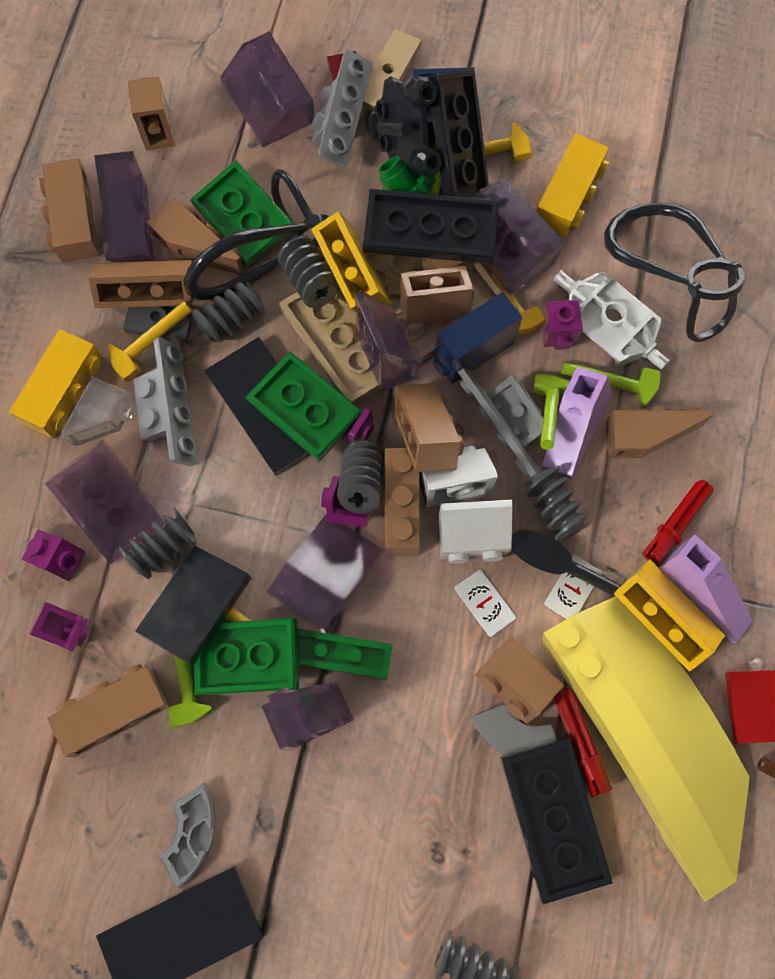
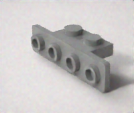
(340, 110)
(164, 404)
(512, 414)

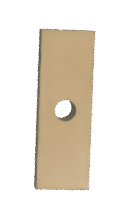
(393, 62)

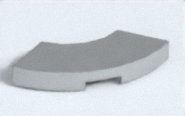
(509, 734)
(193, 835)

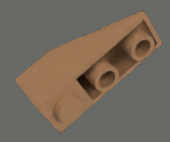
(185, 236)
(641, 432)

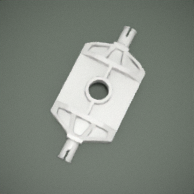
(622, 339)

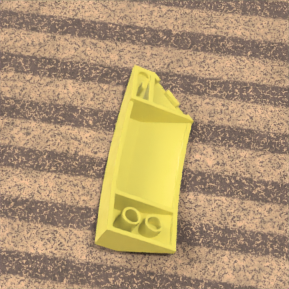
(659, 737)

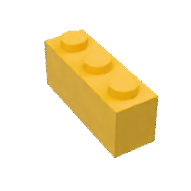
(573, 184)
(347, 260)
(56, 384)
(670, 615)

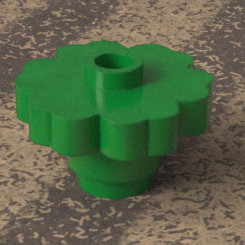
(398, 177)

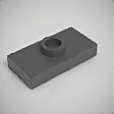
(141, 319)

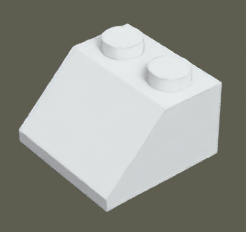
(471, 479)
(475, 530)

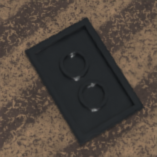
(193, 605)

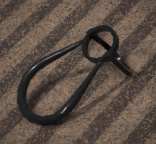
(250, 236)
(695, 289)

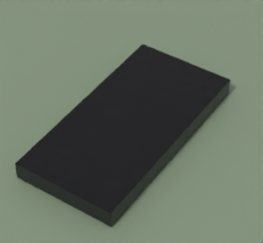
(459, 133)
(431, 226)
(234, 380)
(556, 820)
(183, 932)

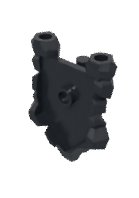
(401, 123)

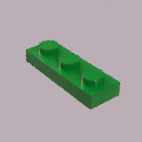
(343, 654)

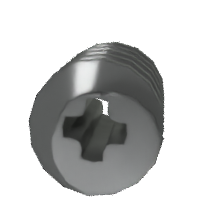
(308, 271)
(228, 311)
(361, 477)
(557, 503)
(159, 545)
(466, 964)

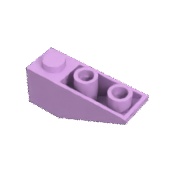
(578, 420)
(708, 585)

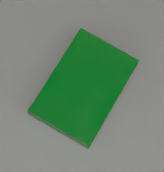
(238, 203)
(304, 406)
(249, 658)

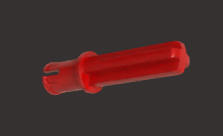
(670, 532)
(582, 743)

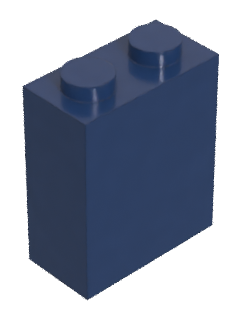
(476, 337)

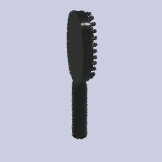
(553, 558)

